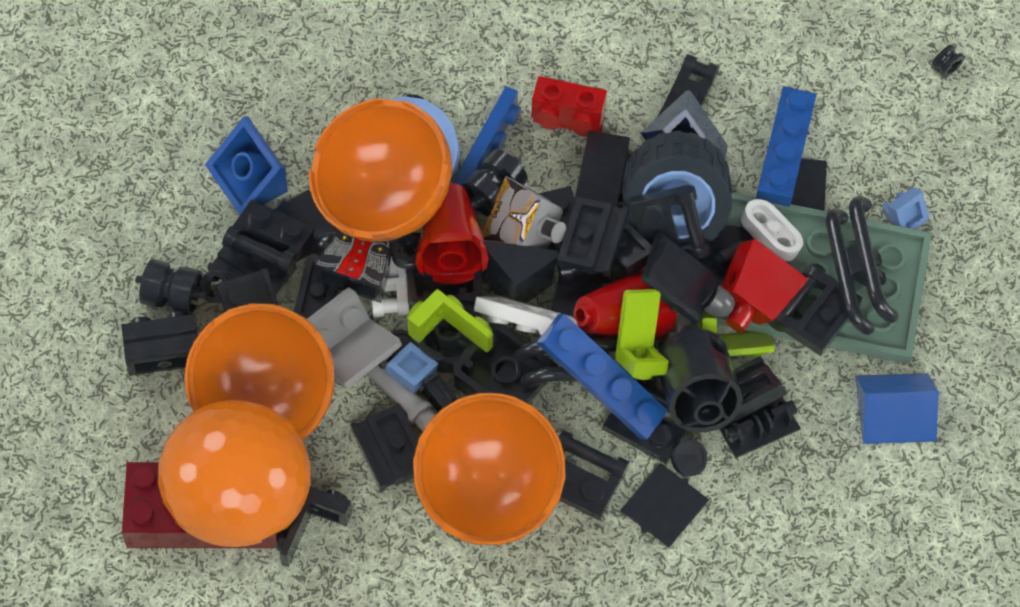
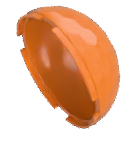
(380, 170)
(265, 359)
(489, 469)
(234, 473)

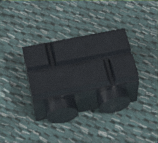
(158, 343)

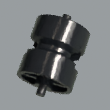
(485, 183)
(164, 286)

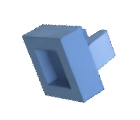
(907, 210)
(411, 367)

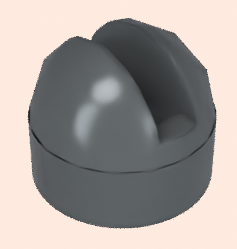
(720, 303)

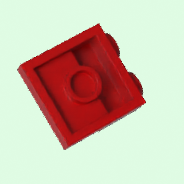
(568, 106)

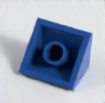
(247, 167)
(897, 408)

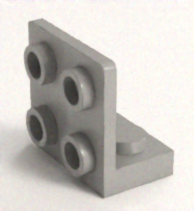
(352, 337)

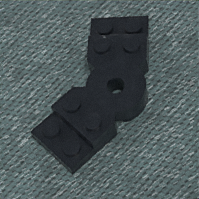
(471, 366)

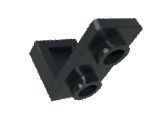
(327, 505)

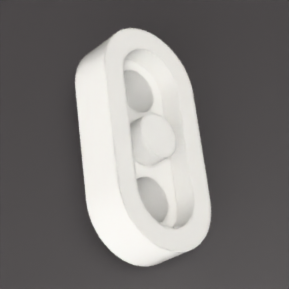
(772, 229)

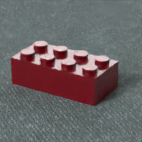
(148, 521)

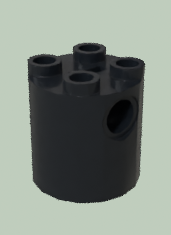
(699, 380)

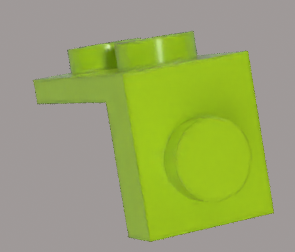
(428, 314)
(637, 335)
(748, 344)

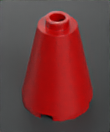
(452, 241)
(601, 309)

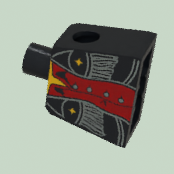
(355, 265)

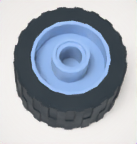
(677, 161)

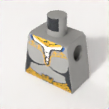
(523, 218)

